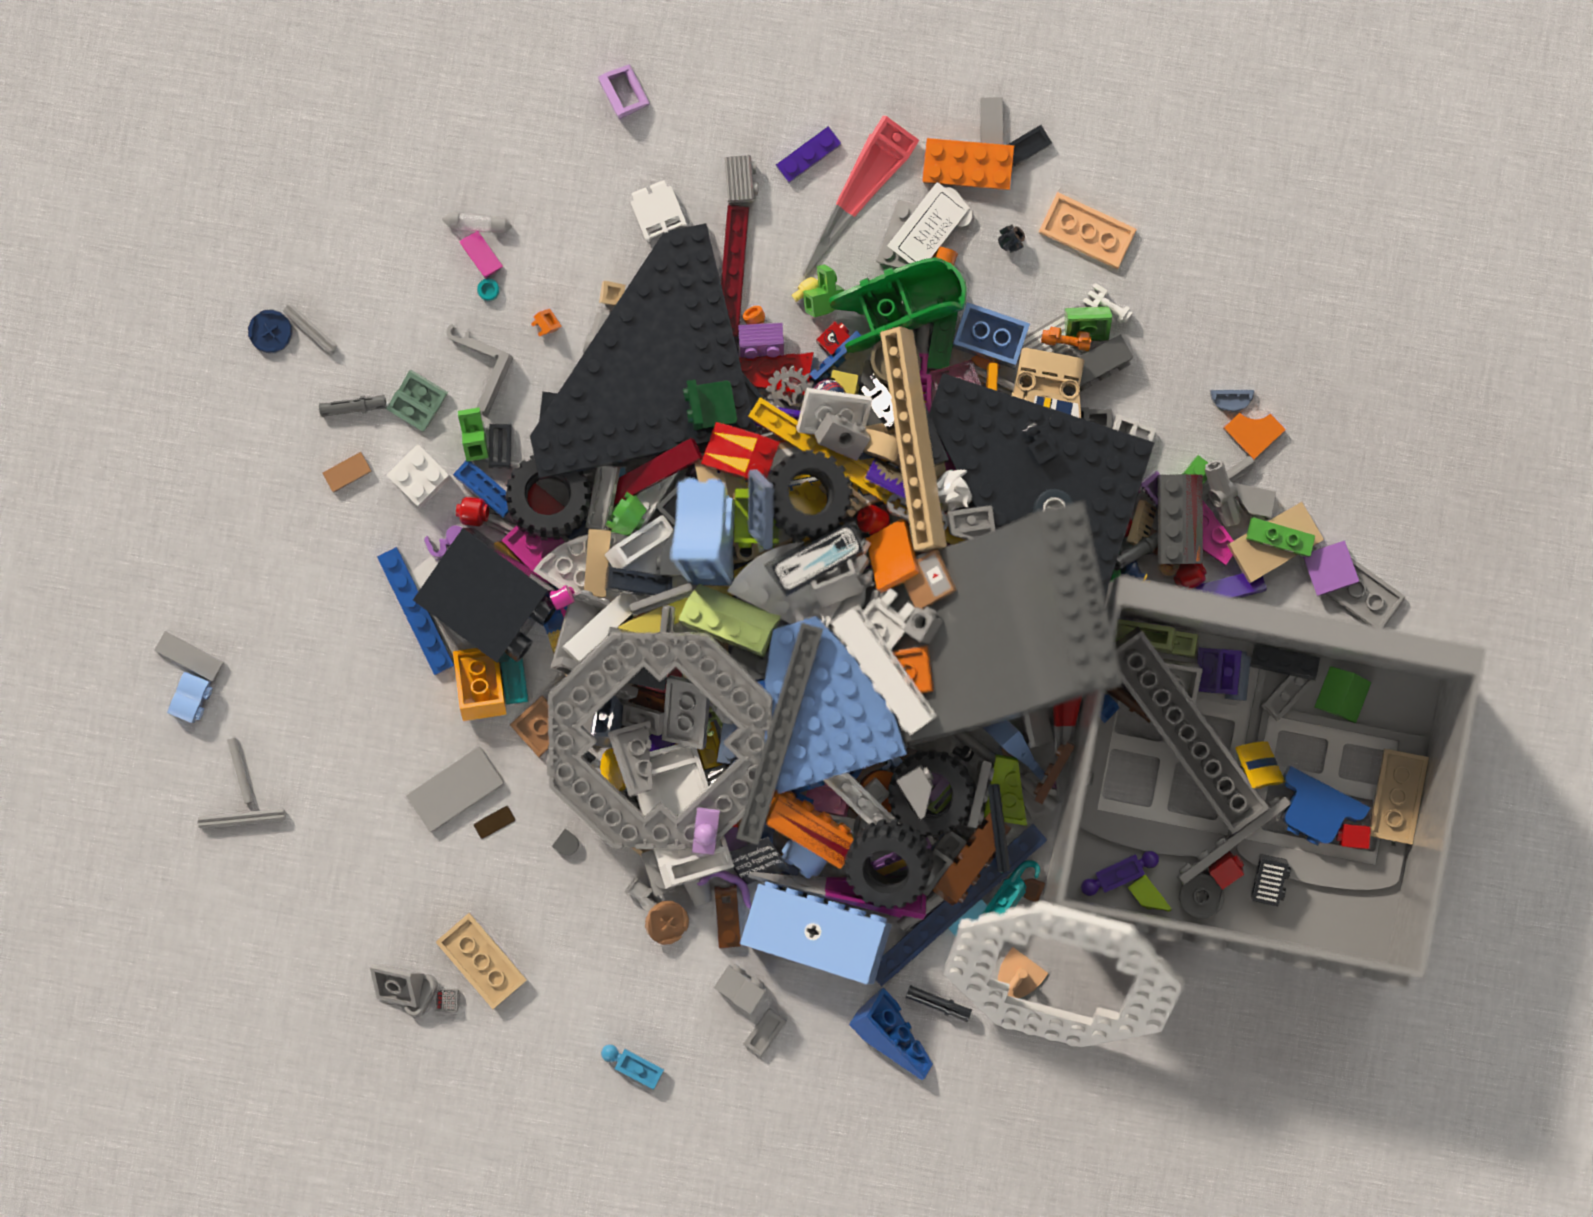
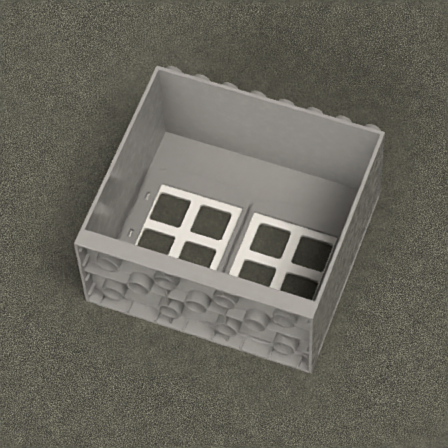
(1341, 903)

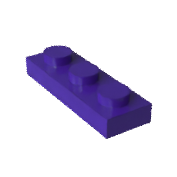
(808, 154)

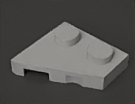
(971, 522)

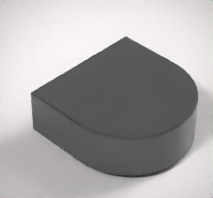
(566, 843)

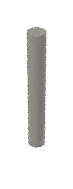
(239, 768)

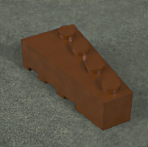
(968, 863)

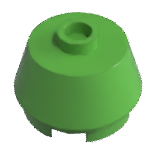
(627, 516)

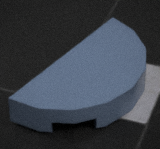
(1231, 400)

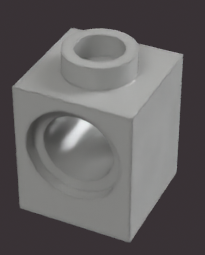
(914, 624)

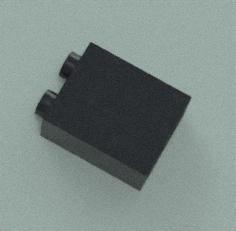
(487, 596)

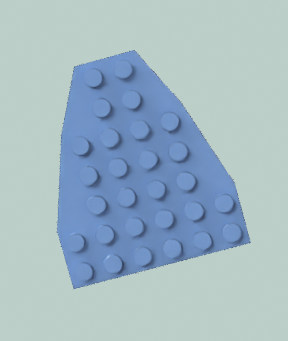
(840, 717)

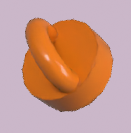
(754, 315)

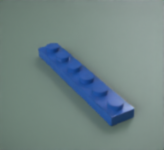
(417, 616)

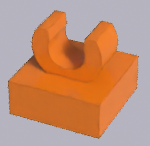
(546, 321)

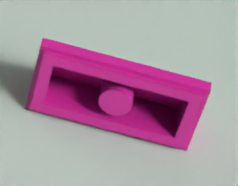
(481, 254)

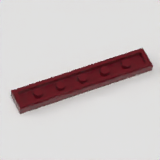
(734, 262)
(657, 469)

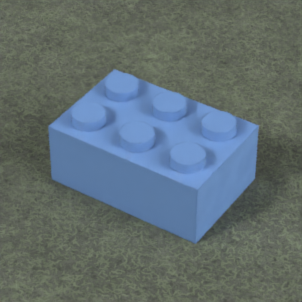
(990, 335)

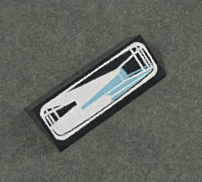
(814, 558)

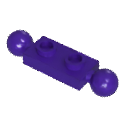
(1119, 873)

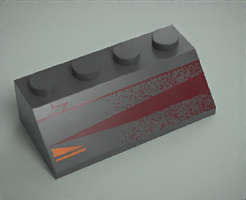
(1180, 519)

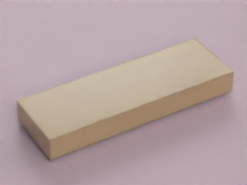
(596, 561)

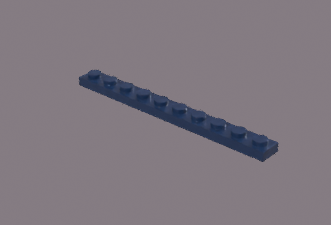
(946, 914)

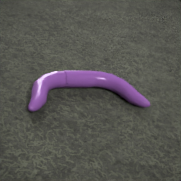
(732, 879)

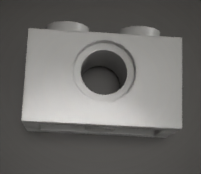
(849, 445)

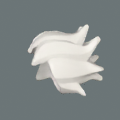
(953, 490)

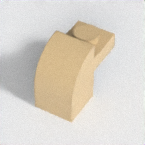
(883, 447)

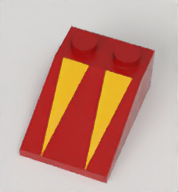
(739, 451)

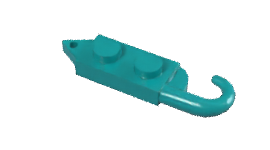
(1011, 890)

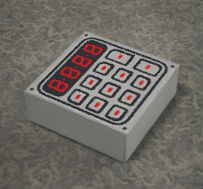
(446, 1000)

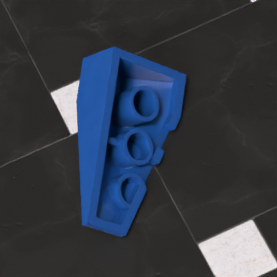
(884, 1029)

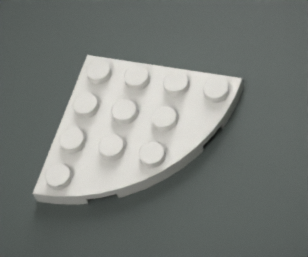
(568, 564)
(760, 589)

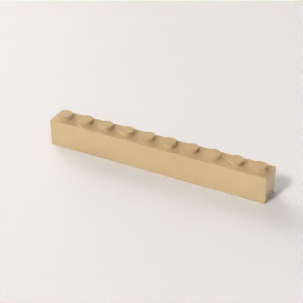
(913, 439)

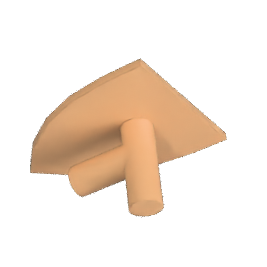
(1020, 973)

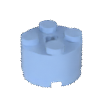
(804, 859)

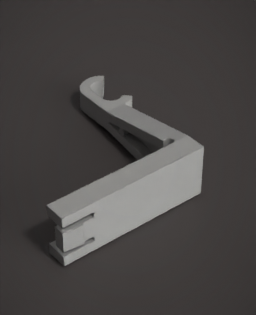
(499, 372)

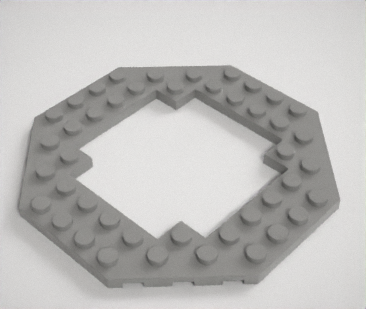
(598, 680)

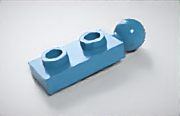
(633, 1065)

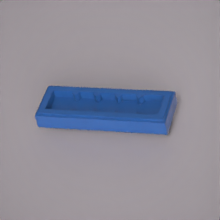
(483, 487)

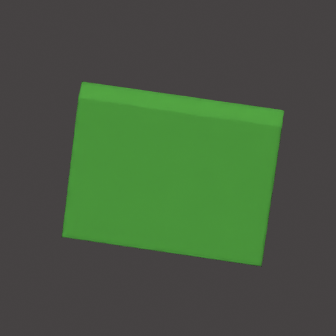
(1089, 319)
(1343, 694)

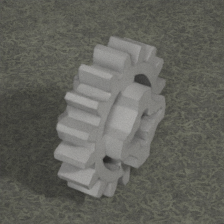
(788, 381)

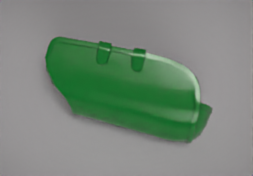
(903, 298)

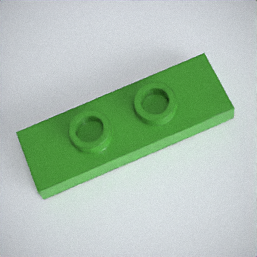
(1280, 537)

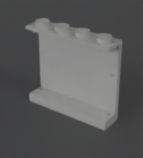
(576, 618)

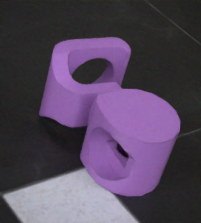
(451, 534)

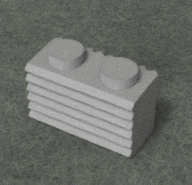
(739, 179)

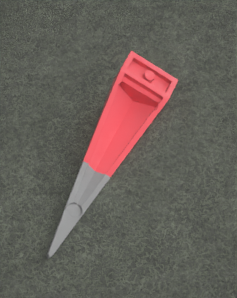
(880, 158)

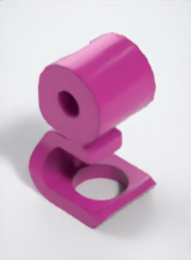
(562, 598)

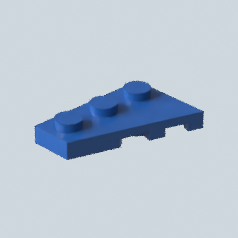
(830, 362)

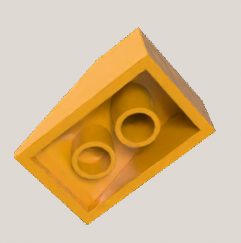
(478, 685)

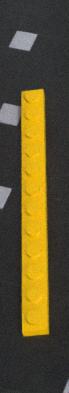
(785, 428)

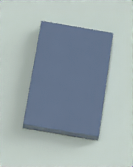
(760, 509)

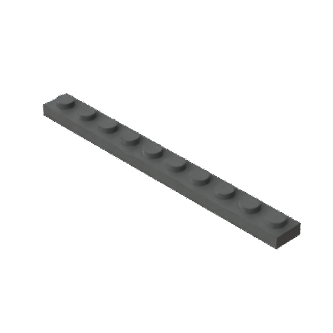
(780, 733)

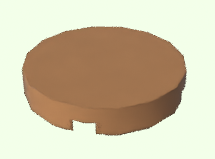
(666, 922)

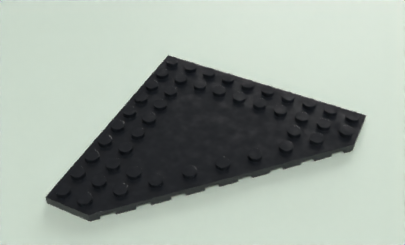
(631, 379)
(1093, 463)

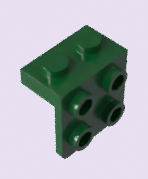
(710, 404)

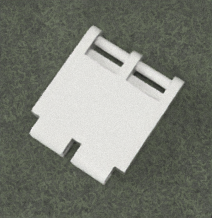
(657, 210)

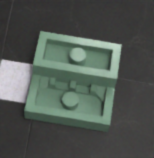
(417, 400)

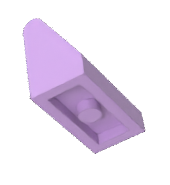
(621, 112)

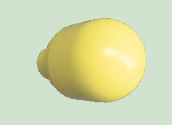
(808, 284)

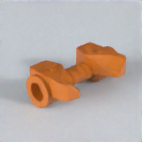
(1054, 336)

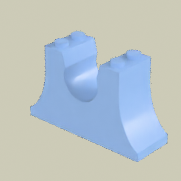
(704, 533)

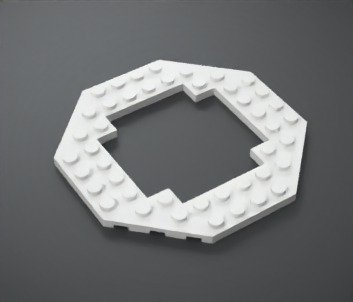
(1141, 1014)

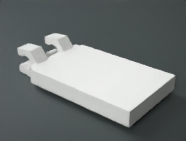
(887, 620)

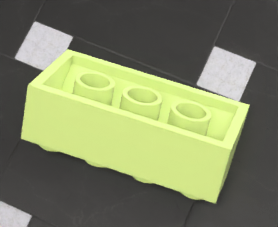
(729, 620)

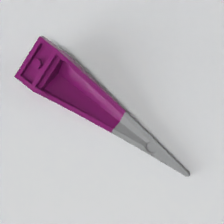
(839, 890)

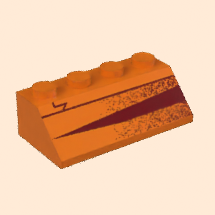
(810, 827)

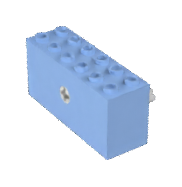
(846, 942)

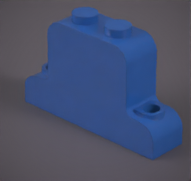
(1317, 808)

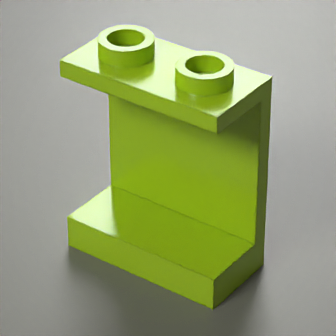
(741, 532)

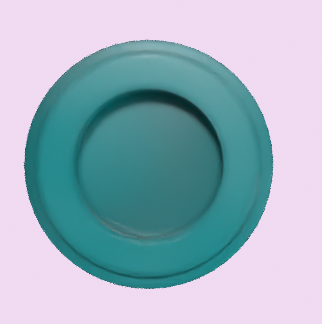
(488, 289)

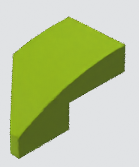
(1148, 895)

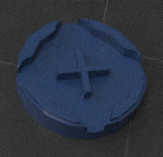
(270, 331)

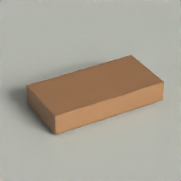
(347, 472)

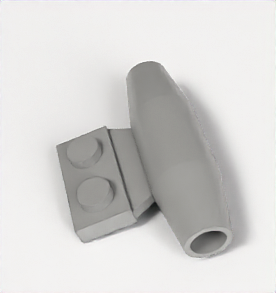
(698, 893)

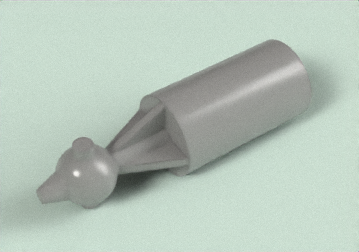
(847, 604)

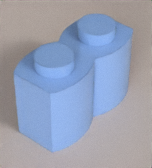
(190, 697)

